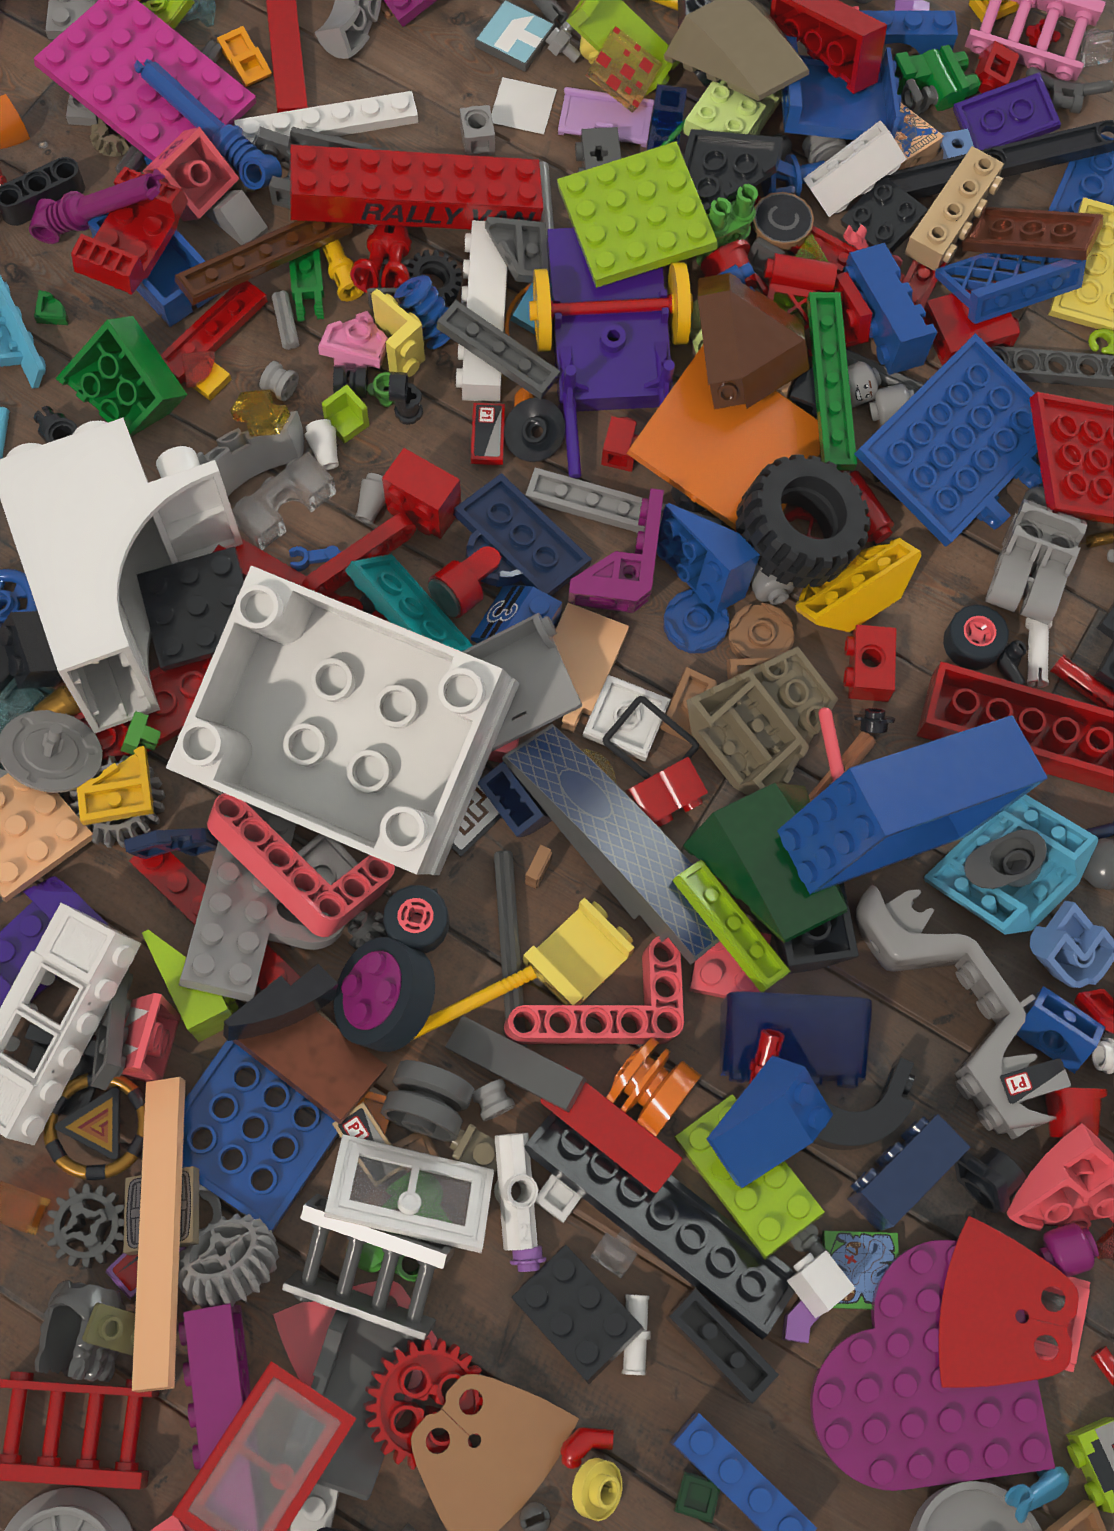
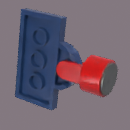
(506, 545)

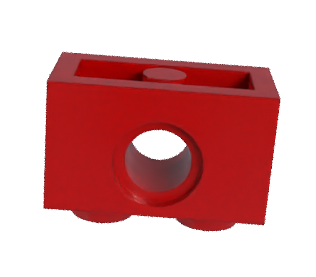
(878, 646)

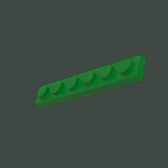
(831, 379)

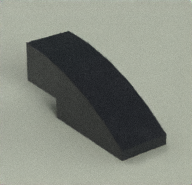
(281, 1005)

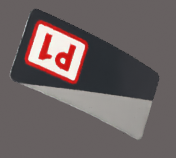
(1035, 1081)

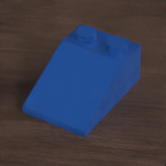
(770, 1121)

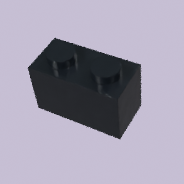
(28, 651)

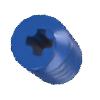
(425, 305)

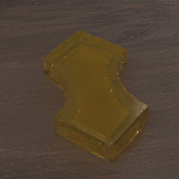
(260, 413)

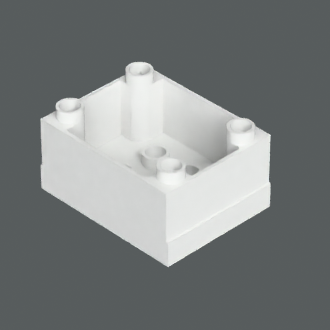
(343, 723)

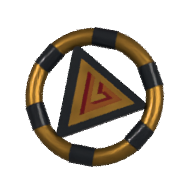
(96, 1127)

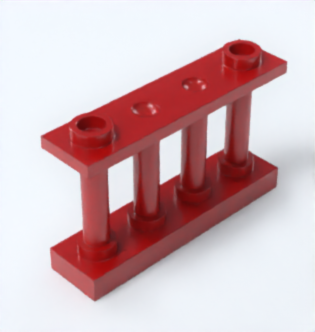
(87, 1469)

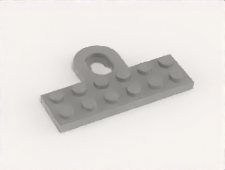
(237, 922)

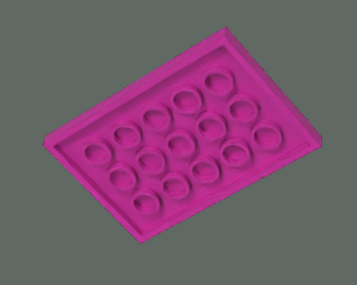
(97, 68)

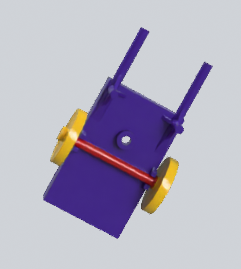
(634, 311)

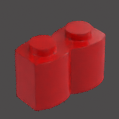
(669, 791)

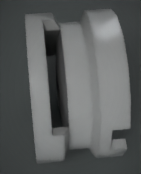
(821, 148)

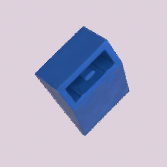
(706, 557)

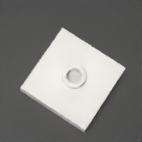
(640, 728)

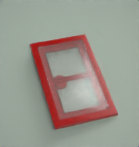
(266, 1458)

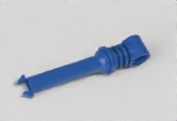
(226, 138)

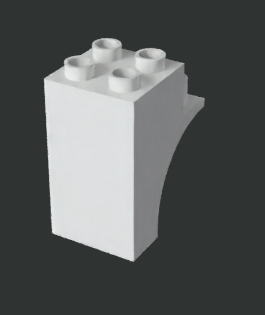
(84, 533)

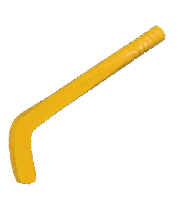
(477, 999)

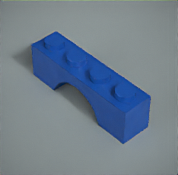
(919, 28)
(737, 1477)

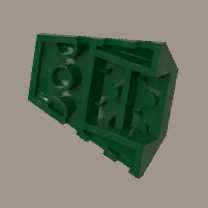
(749, 858)

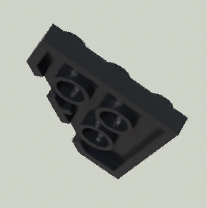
(729, 160)

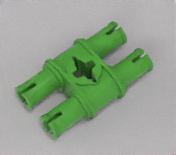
(732, 219)

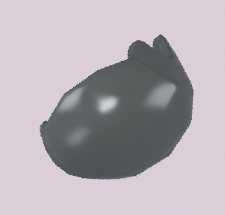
(1101, 865)

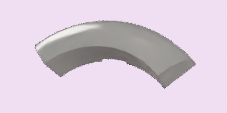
(348, 26)
(243, 456)

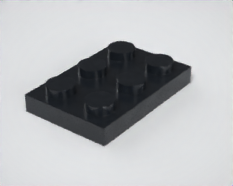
(577, 1314)

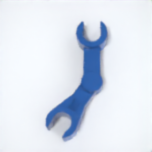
(312, 556)

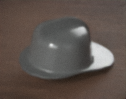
(1007, 861)

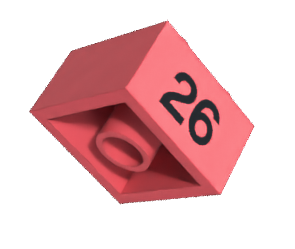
(196, 168)

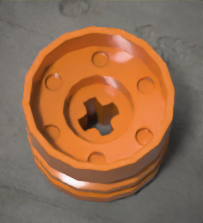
(653, 1086)

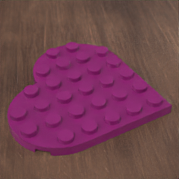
(883, 1401)

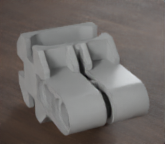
(1035, 561)

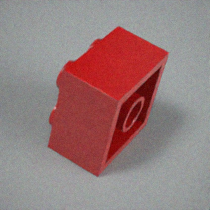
(421, 492)

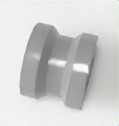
(279, 380)
(493, 1100)

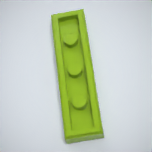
(731, 926)

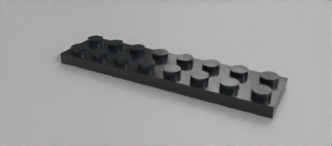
(672, 1226)

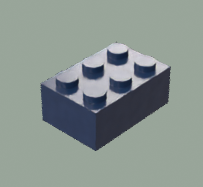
(907, 1171)

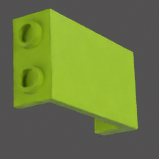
(598, 17)

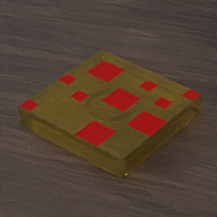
(623, 69)

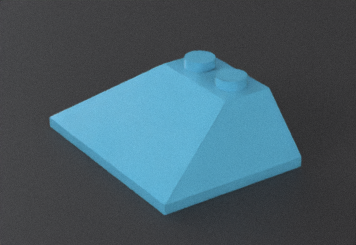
(1023, 907)

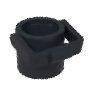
(990, 1179)

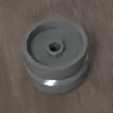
(427, 1100)

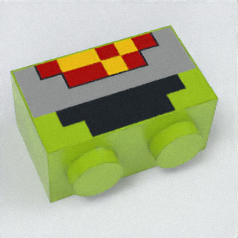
(1093, 1452)

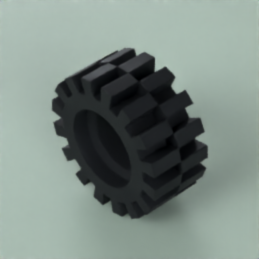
(440, 267)

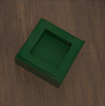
(696, 1497)

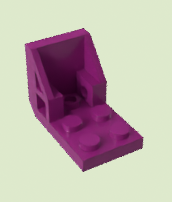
(604, 582)

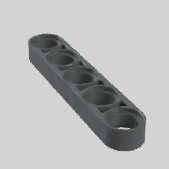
(1069, 360)

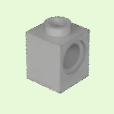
(477, 130)

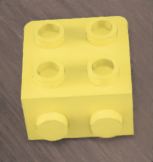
(404, 331)

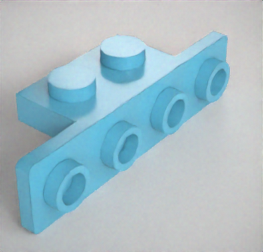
(16, 342)

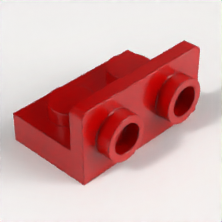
(855, 311)

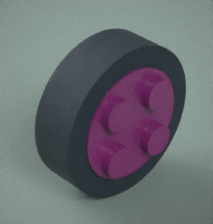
(384, 995)

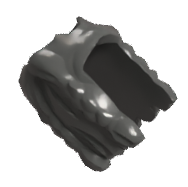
(63, 1329)

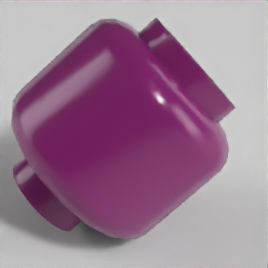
(1069, 1249)

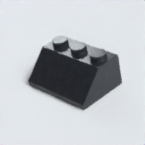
(821, 946)

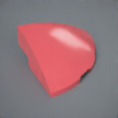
(1068, 1184)

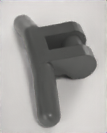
(1070, 94)

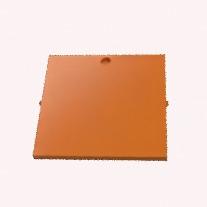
(722, 450)

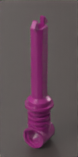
(75, 209)

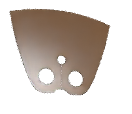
(516, 1452)

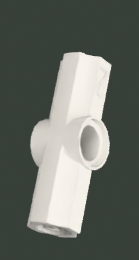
(519, 1214)

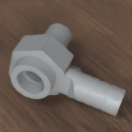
(559, 42)

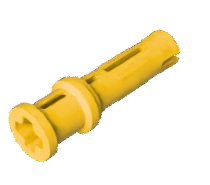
(339, 271)

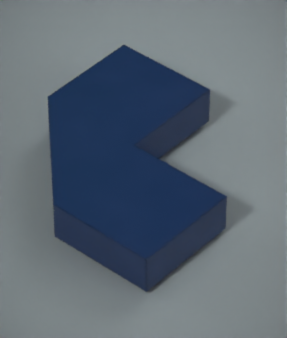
(158, 842)

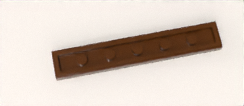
(257, 257)

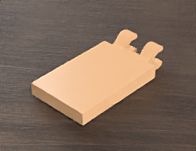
(589, 651)

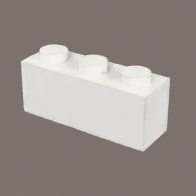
(855, 169)

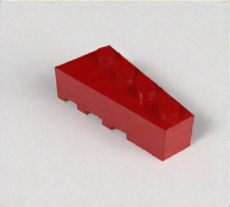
(836, 34)

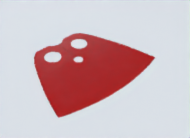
(978, 1325)

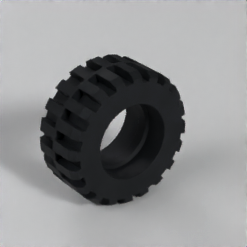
(827, 497)

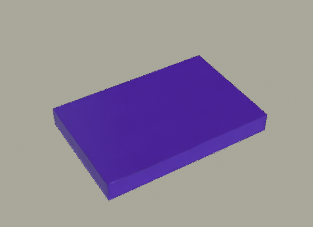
(1008, 113)

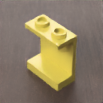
(580, 954)

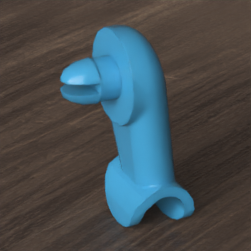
(1048, 1488)

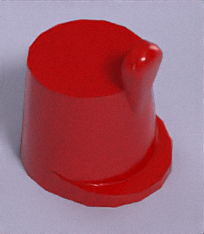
(729, 255)
(1074, 1107)

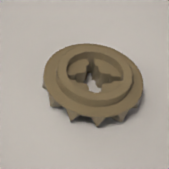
(107, 144)

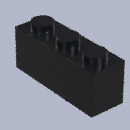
(722, 1346)

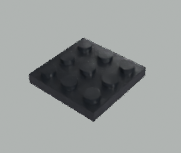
(190, 605)

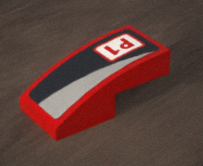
(487, 433)

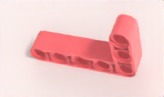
(295, 871)
(611, 1015)

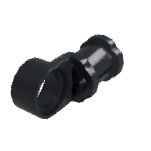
(405, 397)

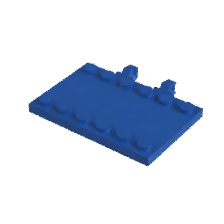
(958, 443)

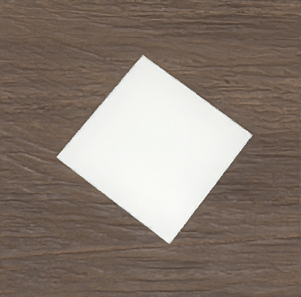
(523, 105)

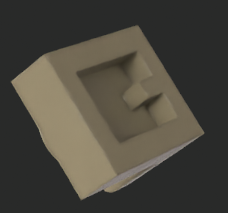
(475, 1148)

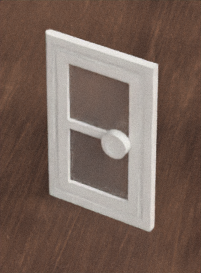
(410, 1193)

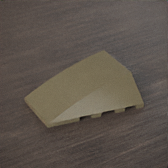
(737, 45)
(761, 720)

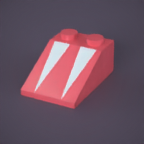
(150, 1037)

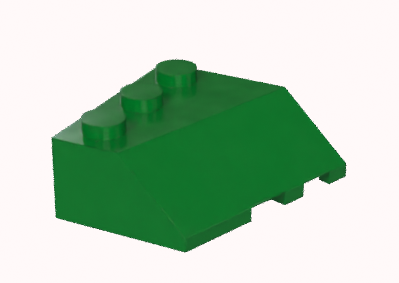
(123, 376)

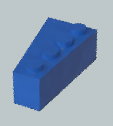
(896, 322)

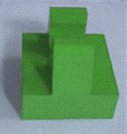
(140, 734)

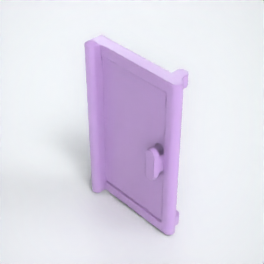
(599, 110)

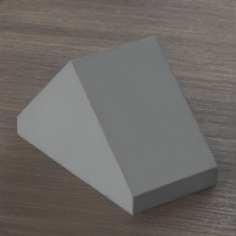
(237, 217)

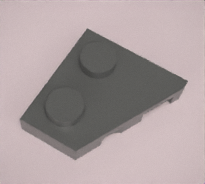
(520, 245)

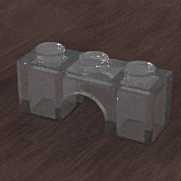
(301, 481)

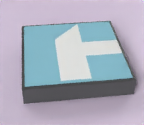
(514, 35)

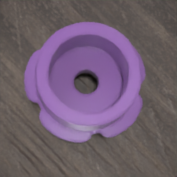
(528, 1259)

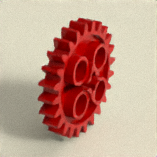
(436, 1367)

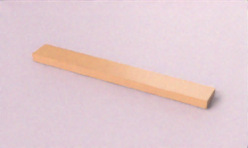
(159, 1237)

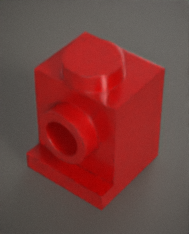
(993, 72)
(618, 442)

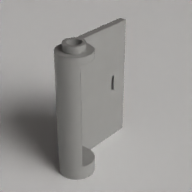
(534, 661)

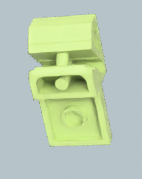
(730, 111)

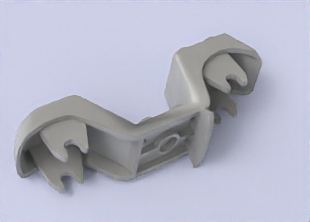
(897, 943)

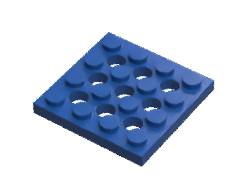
(258, 1153)

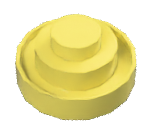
(597, 1489)

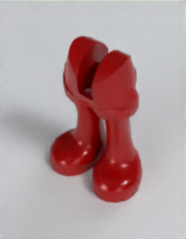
(381, 245)

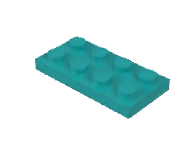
(404, 600)

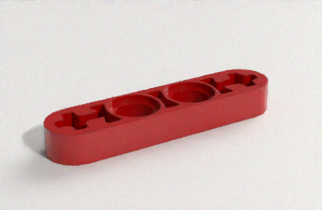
(376, 543)

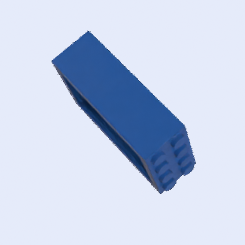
(910, 803)

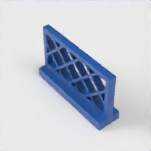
(1013, 289)

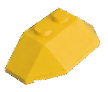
(863, 588)

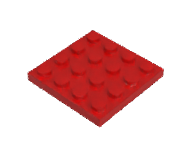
(1075, 455)

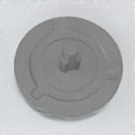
(49, 751)

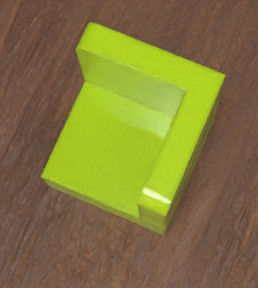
(346, 413)

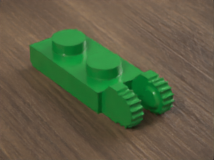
(307, 283)

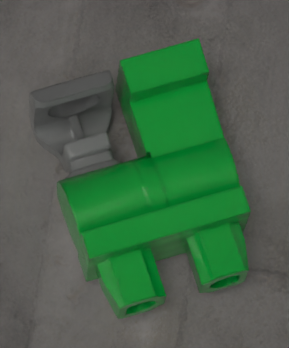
(938, 76)

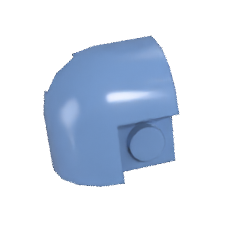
(1073, 947)

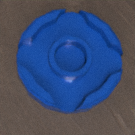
(693, 624)

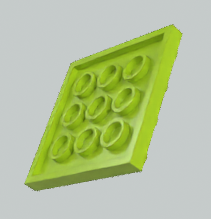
(636, 214)

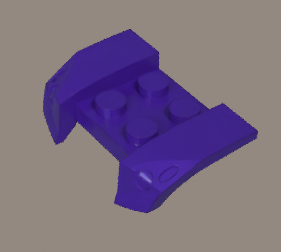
(29, 926)

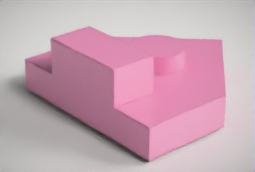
(354, 342)

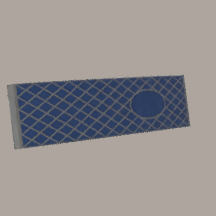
(612, 837)

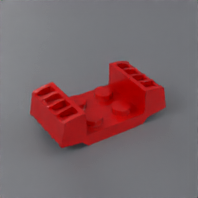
(130, 238)

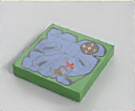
(863, 1261)

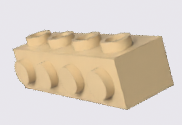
(954, 209)

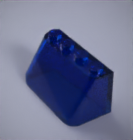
(820, 1033)

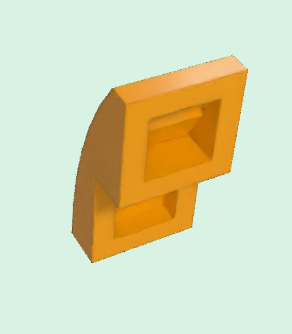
(244, 57)

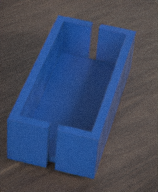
(160, 286)

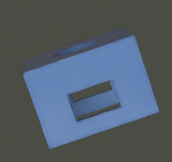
(962, 138)

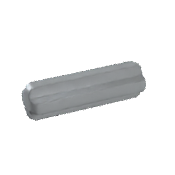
(285, 320)

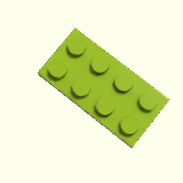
(767, 1209)

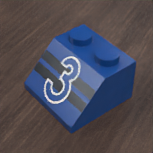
(513, 606)

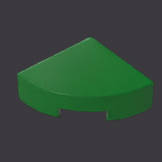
(49, 310)

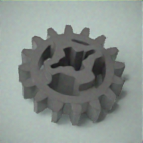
(72, 1232)

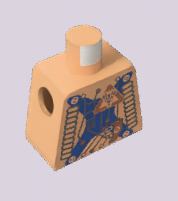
(917, 139)

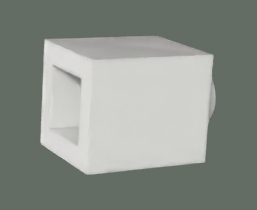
(820, 1283)

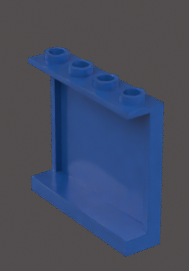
(826, 108)

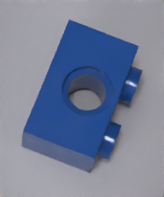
(1060, 1029)

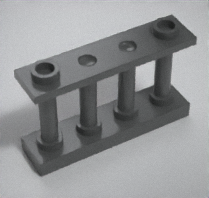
(309, 1288)

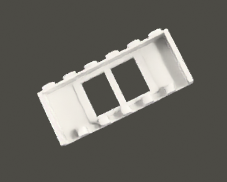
(95, 962)

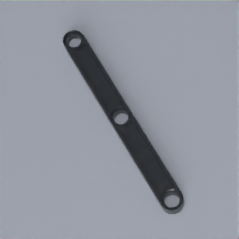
(1016, 156)

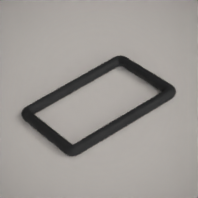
(641, 699)

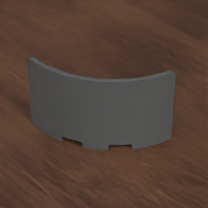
(341, 1374)

